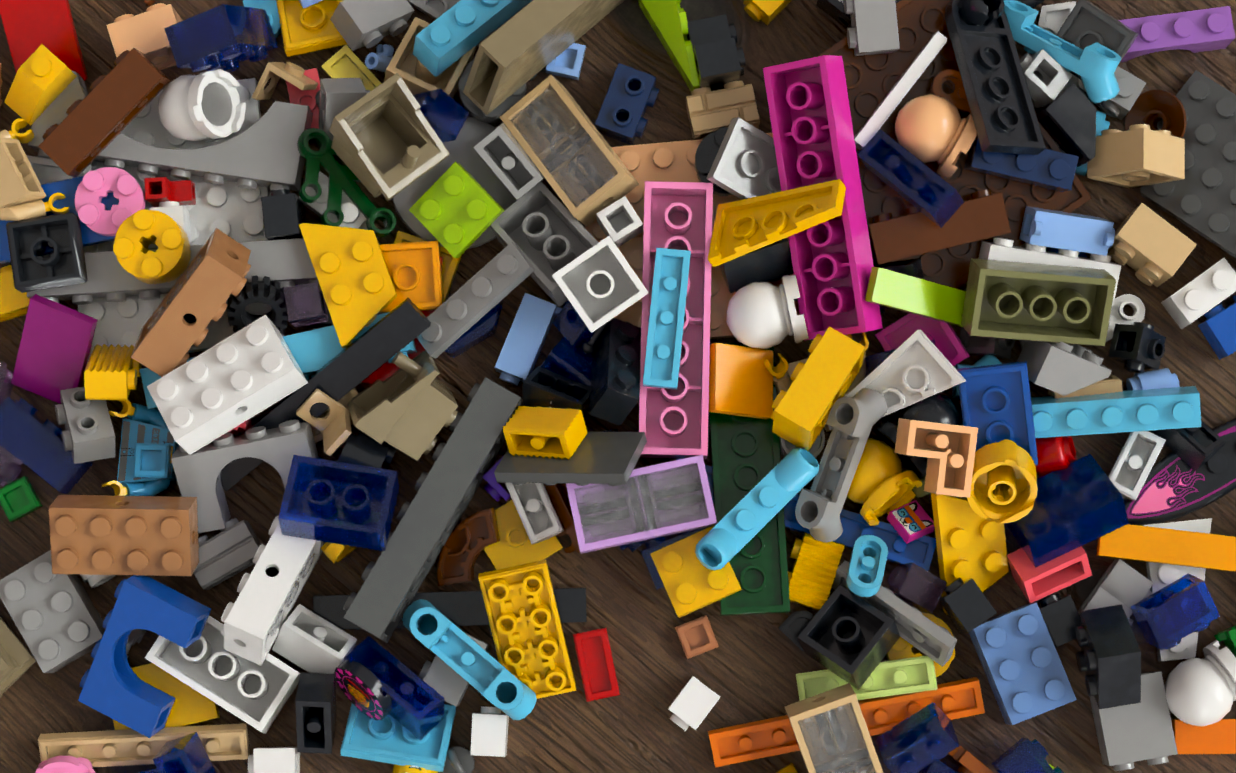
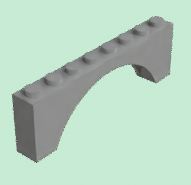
(258, 156)

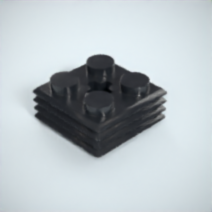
(29, 239)

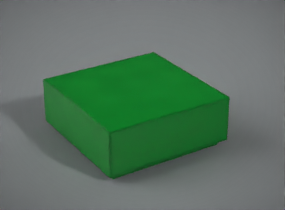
(19, 499)

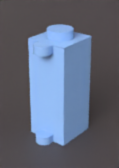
(1067, 231)
(525, 339)

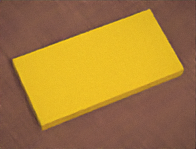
(528, 627)

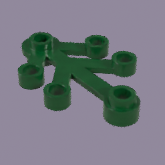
(339, 179)

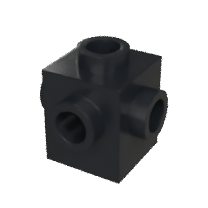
(1137, 347)

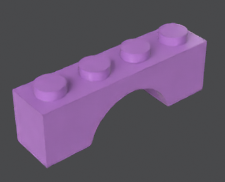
(1187, 30)

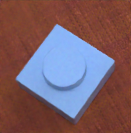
(568, 63)

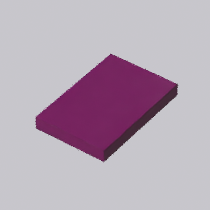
(53, 348)

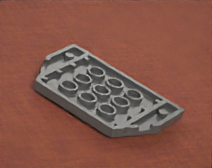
(1208, 193)

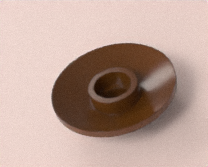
(1158, 105)

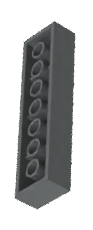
(434, 511)

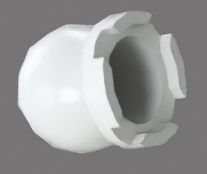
(201, 106)
(765, 314)
(1201, 688)

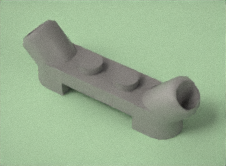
(851, 423)

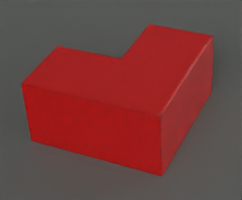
(161, 190)

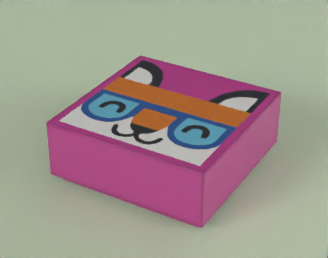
(911, 521)

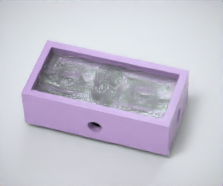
(651, 505)

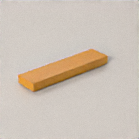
(1170, 547)

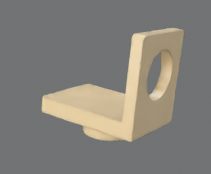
(290, 72)
(334, 426)

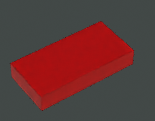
(596, 664)

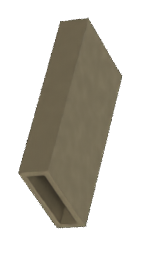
(528, 45)

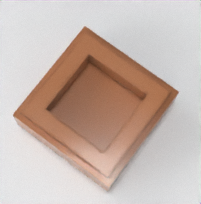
(696, 637)

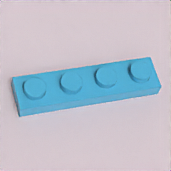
(666, 318)

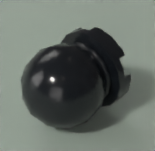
(937, 409)

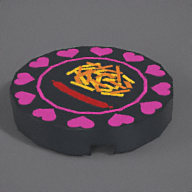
(363, 689)

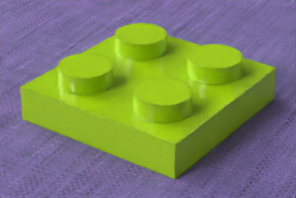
(456, 210)

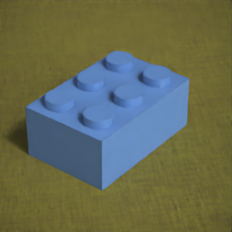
(1022, 664)

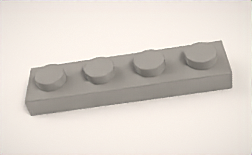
(475, 299)
(911, 623)

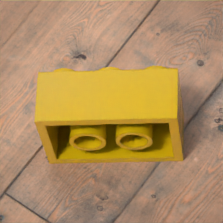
(815, 387)

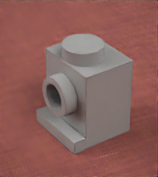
(1043, 77)

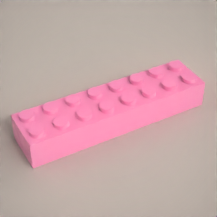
(677, 419)

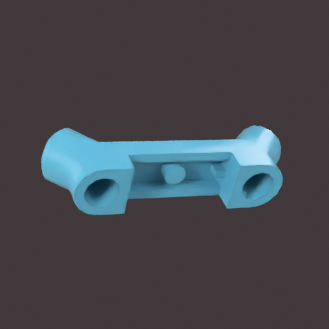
(1094, 63)
(756, 509)
(469, 659)

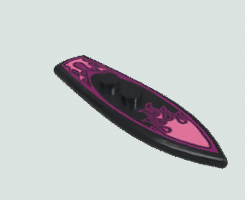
(1178, 490)

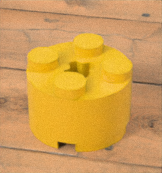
(156, 228)
(1003, 482)

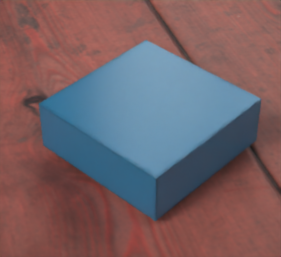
(152, 460)

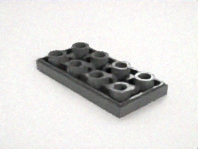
(597, 460)

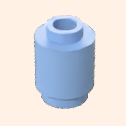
(1152, 380)

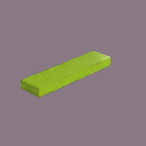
(915, 296)

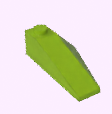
(671, 28)

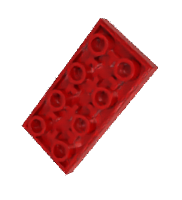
(41, 22)

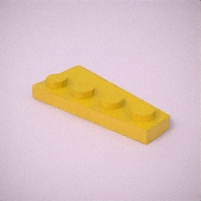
(765, 219)

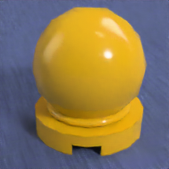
(880, 482)

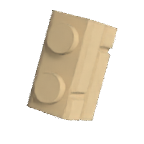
(716, 109)

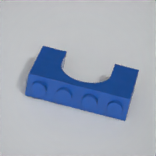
(110, 682)

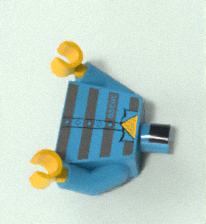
(142, 427)

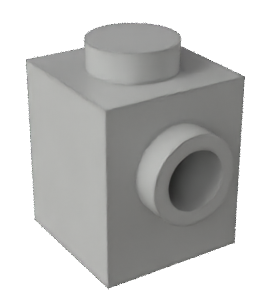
(1130, 89)

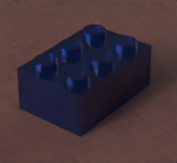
(221, 38)
(339, 502)
(1069, 511)

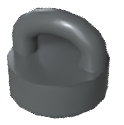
(459, 760)

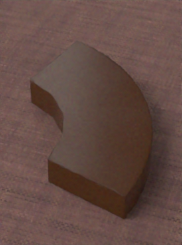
(465, 545)

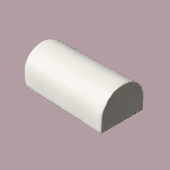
(1135, 463)
(535, 511)

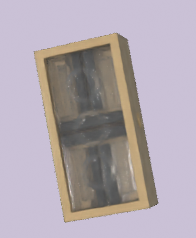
(568, 150)
(833, 733)

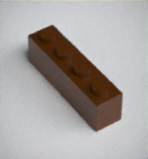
(103, 112)
(917, 234)

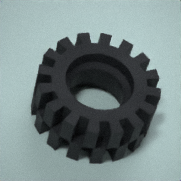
(258, 292)

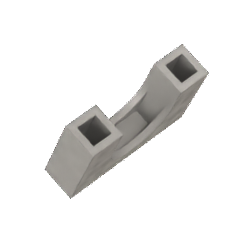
(200, 472)

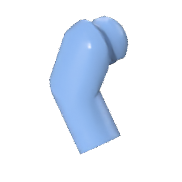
(380, 60)

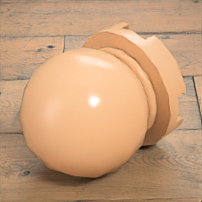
(935, 132)

